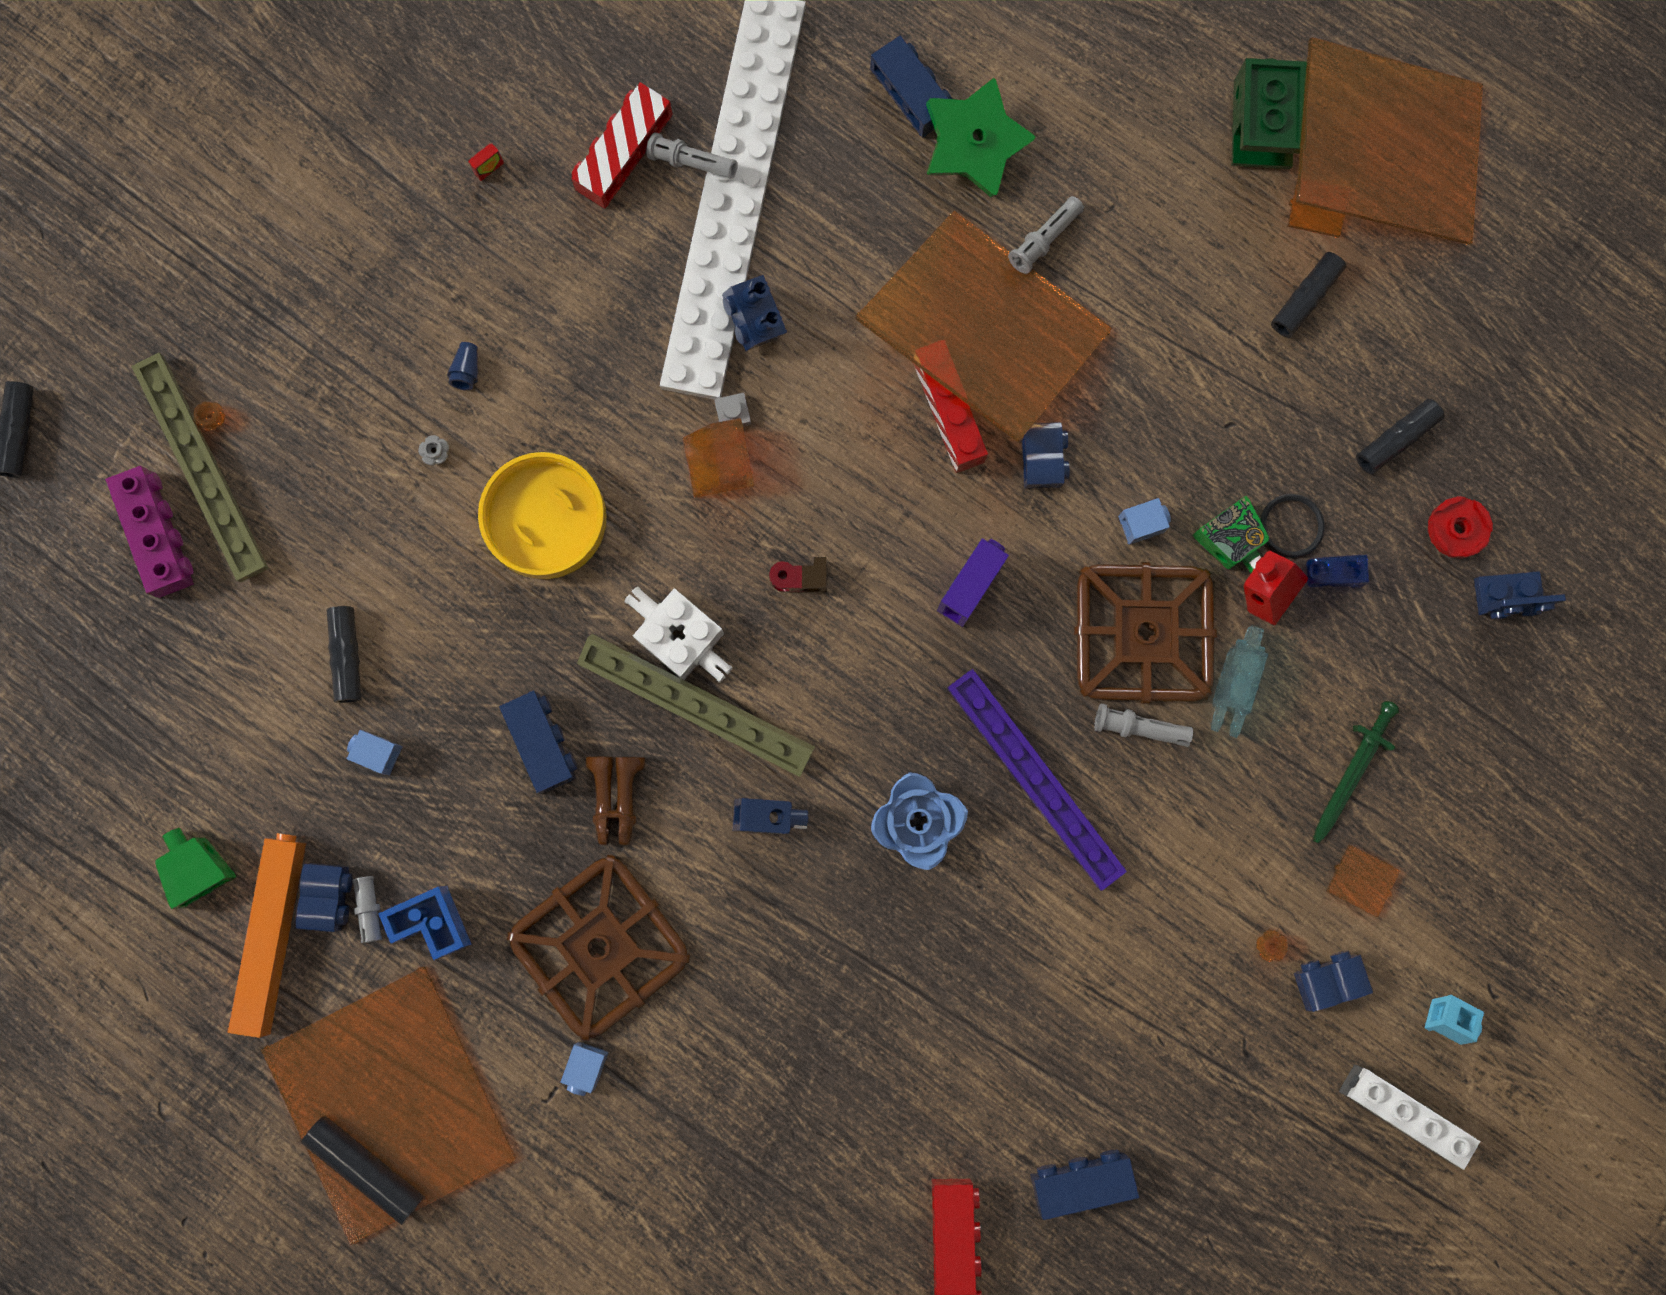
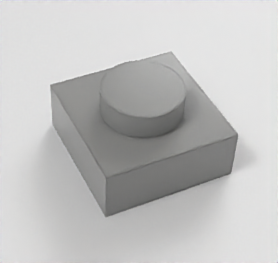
(732, 408)

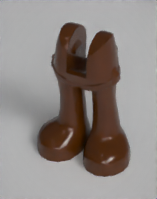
(626, 769)

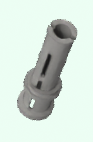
(680, 154)
(1038, 242)
(1128, 723)

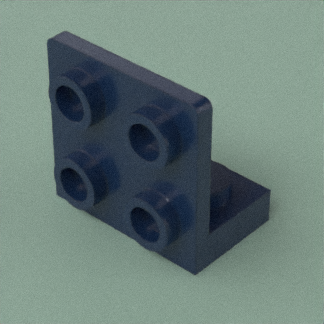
(1513, 595)

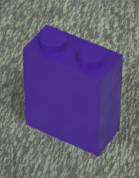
(973, 581)

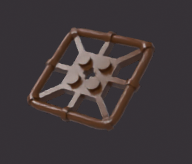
(1130, 646)
(619, 948)

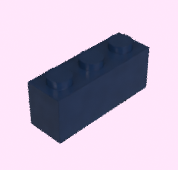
(907, 82)
(539, 741)
(1084, 1184)

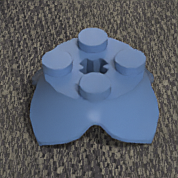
(944, 821)

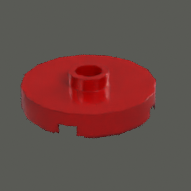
(1472, 518)

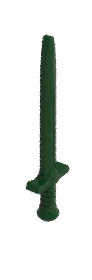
(1360, 761)

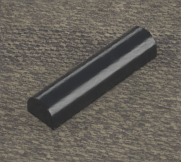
(362, 1169)

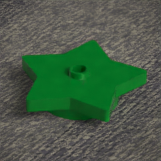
(957, 149)

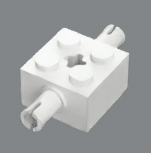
(678, 614)

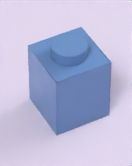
(1144, 521)
(373, 752)
(583, 1068)

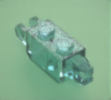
(1239, 680)

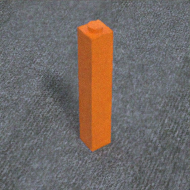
(267, 936)

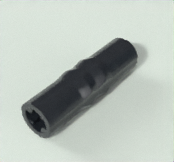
(1308, 294)
(14, 427)
(1400, 436)
(343, 654)

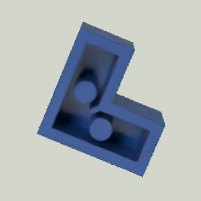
(431, 914)

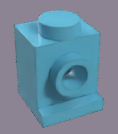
(1455, 1019)

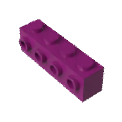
(150, 531)

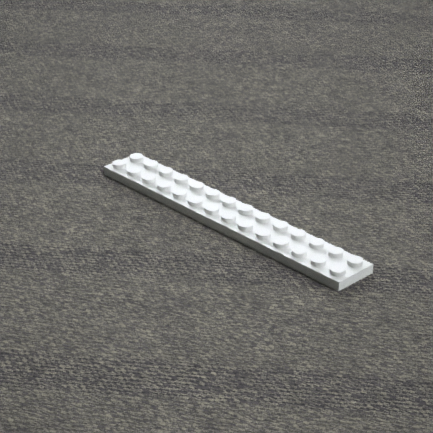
(732, 207)

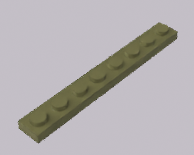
(200, 467)
(695, 705)

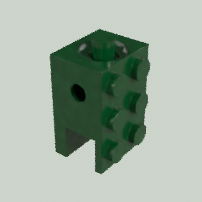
(1268, 112)

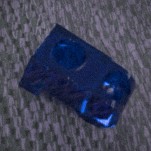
(1338, 571)

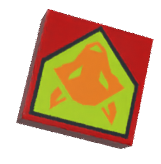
(486, 161)

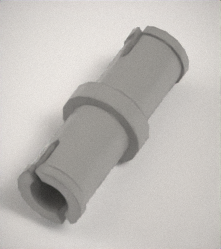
(367, 909)

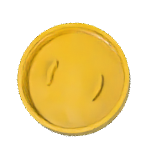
(542, 515)

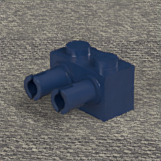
(753, 313)

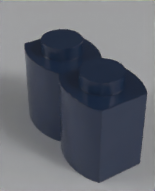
(1044, 457)
(323, 897)
(1333, 981)

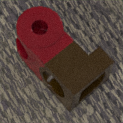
(800, 578)

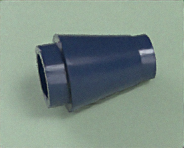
(464, 367)

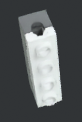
(1409, 1116)

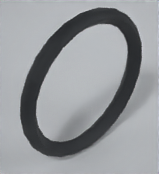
(1321, 525)

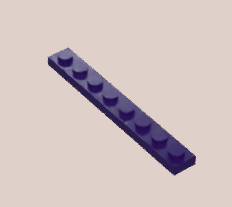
(1036, 780)

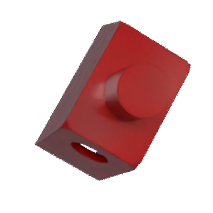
(1276, 584)

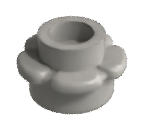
(439, 456)

